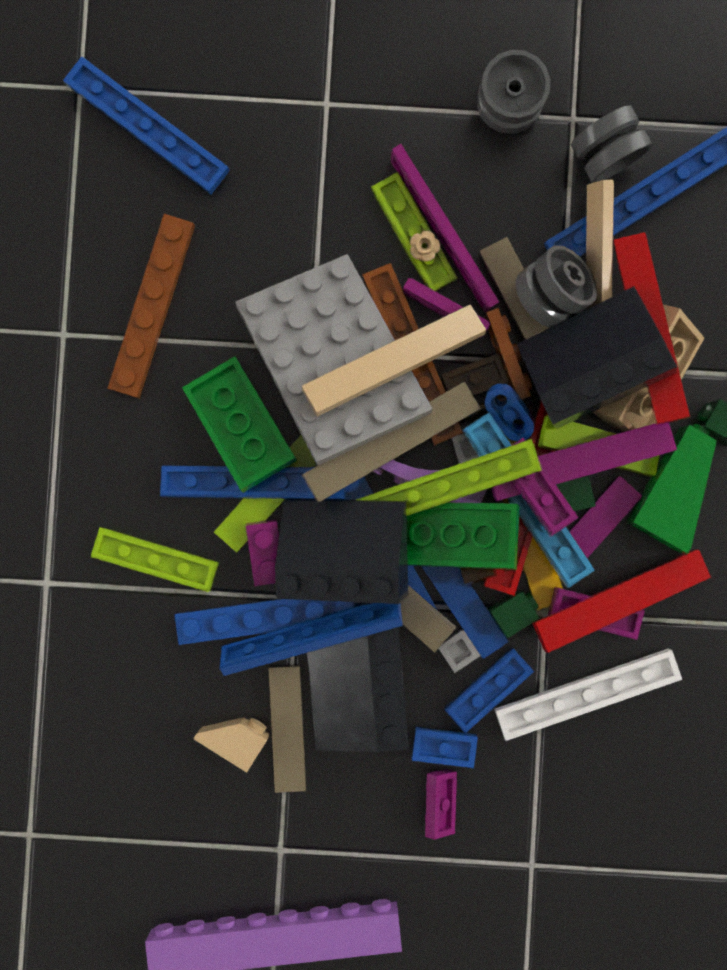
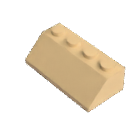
(636, 409)

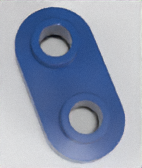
(509, 410)

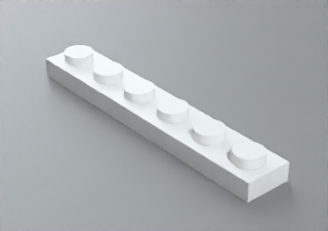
(588, 694)

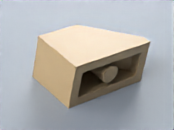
(235, 740)

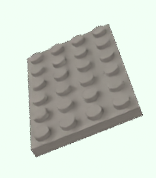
(314, 328)

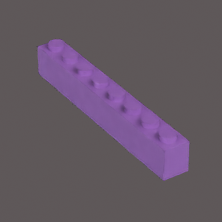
(276, 939)

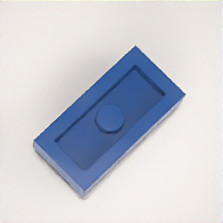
(444, 747)

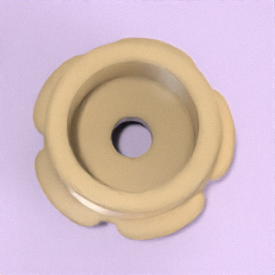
(416, 246)

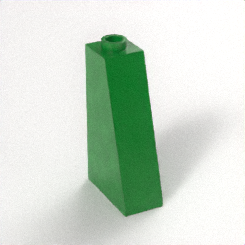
(675, 495)

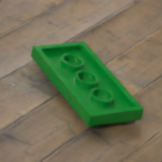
(239, 424)
(464, 536)

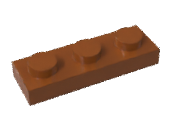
(509, 353)

